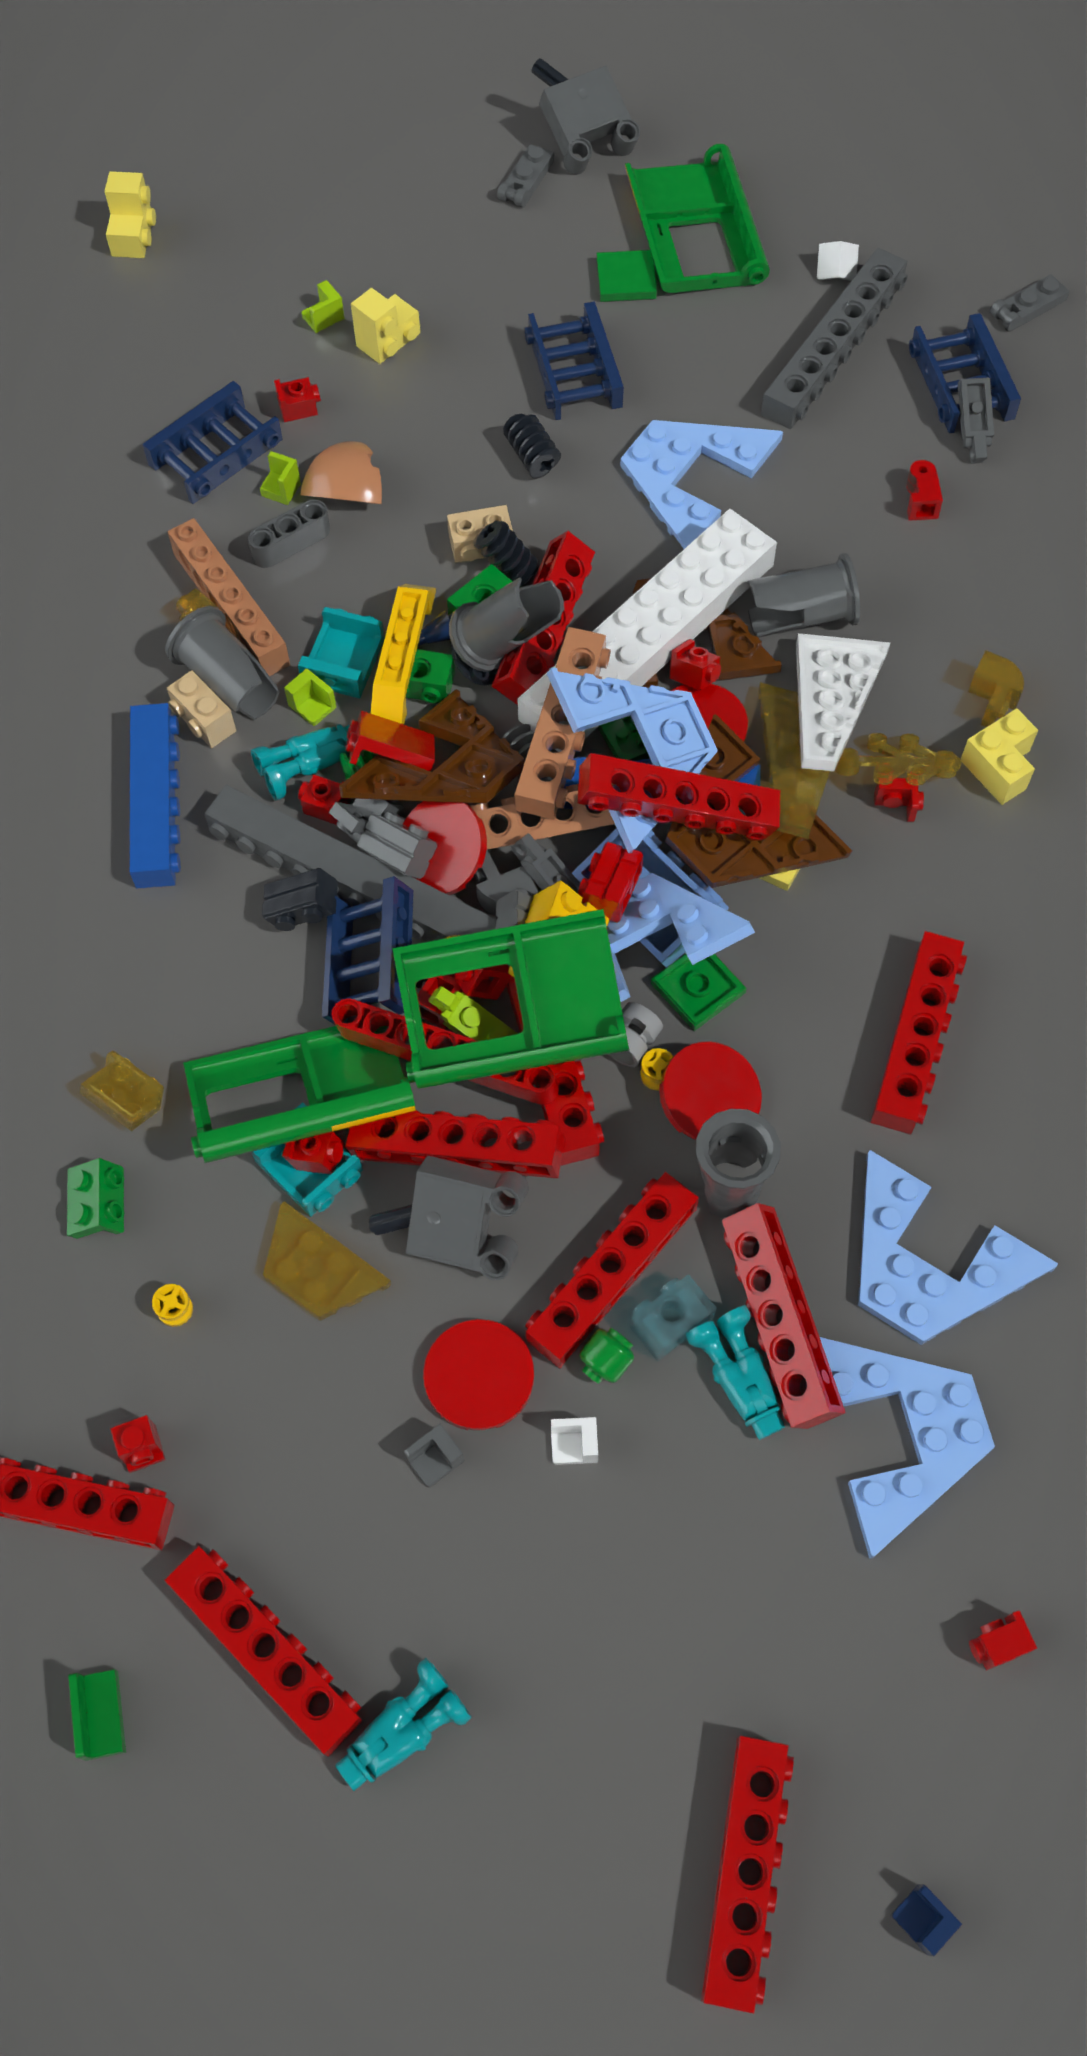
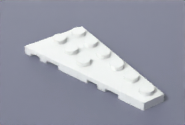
(832, 690)

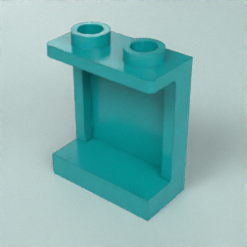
(345, 651)
(308, 1189)

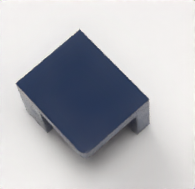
(926, 1920)

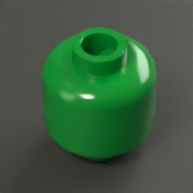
(606, 1355)

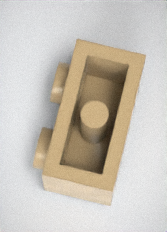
(465, 526)
(201, 709)

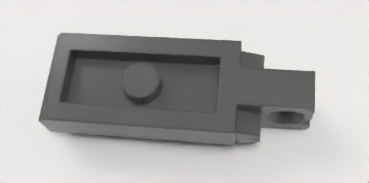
(976, 416)
(543, 864)

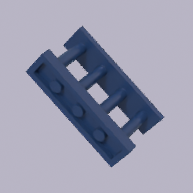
(596, 344)
(984, 355)
(199, 422)
(394, 932)

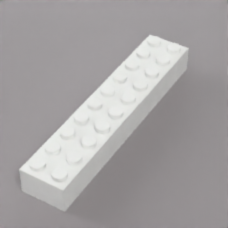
(673, 605)

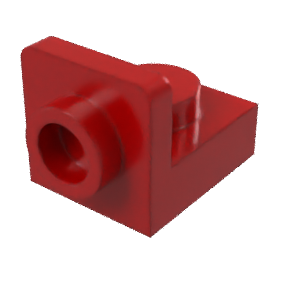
(900, 794)

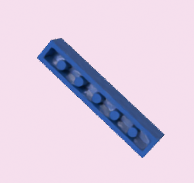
(153, 796)

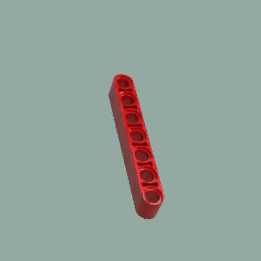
(394, 1042)

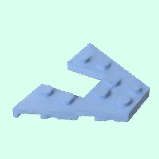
(667, 452)
(664, 719)
(659, 903)
(913, 1292)
(943, 1425)

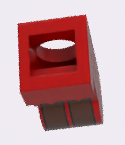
(924, 490)

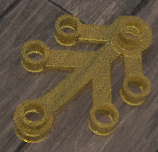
(897, 762)

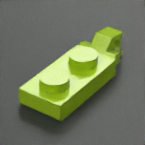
(468, 1017)

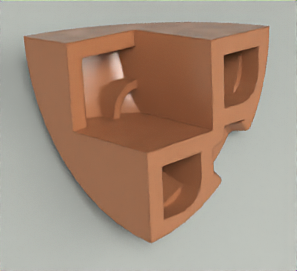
(344, 474)

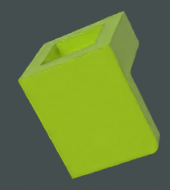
(326, 311)
(282, 480)
(310, 697)

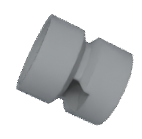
(641, 1030)

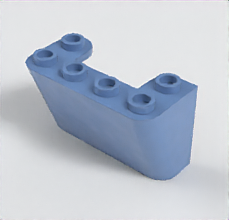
(666, 942)

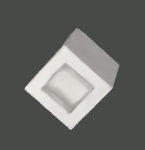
(837, 260)
(574, 1441)

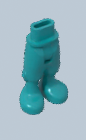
(311, 754)
(744, 1380)
(394, 1733)

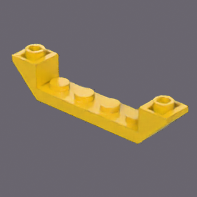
(399, 651)

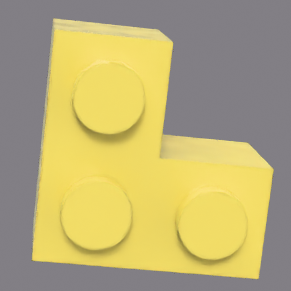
(130, 214)
(383, 324)
(998, 757)

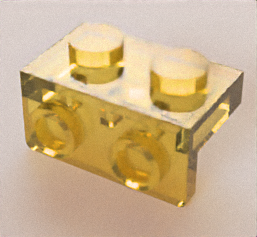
(123, 1091)

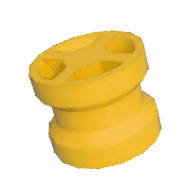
(654, 1060)
(166, 1299)

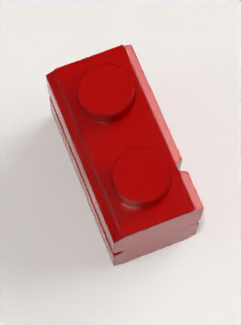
(612, 880)

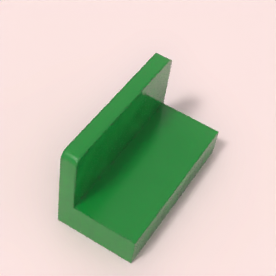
(97, 1715)

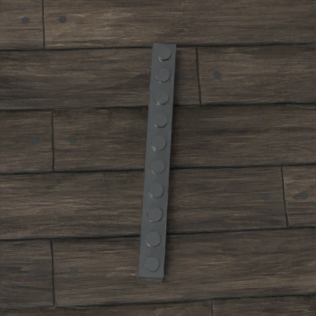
(360, 877)

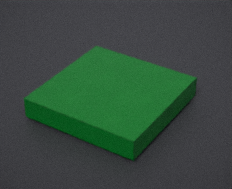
(626, 275)
(698, 989)

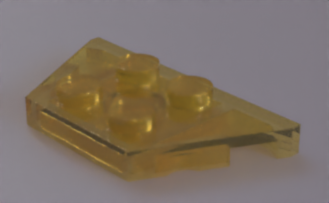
(316, 1267)

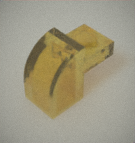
(999, 682)

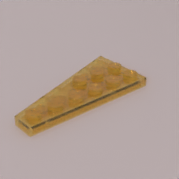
(799, 786)

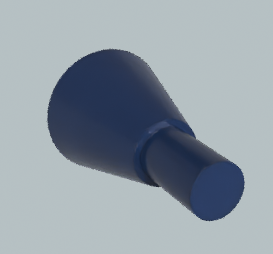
(436, 630)

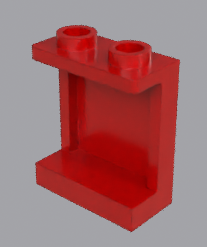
(390, 740)

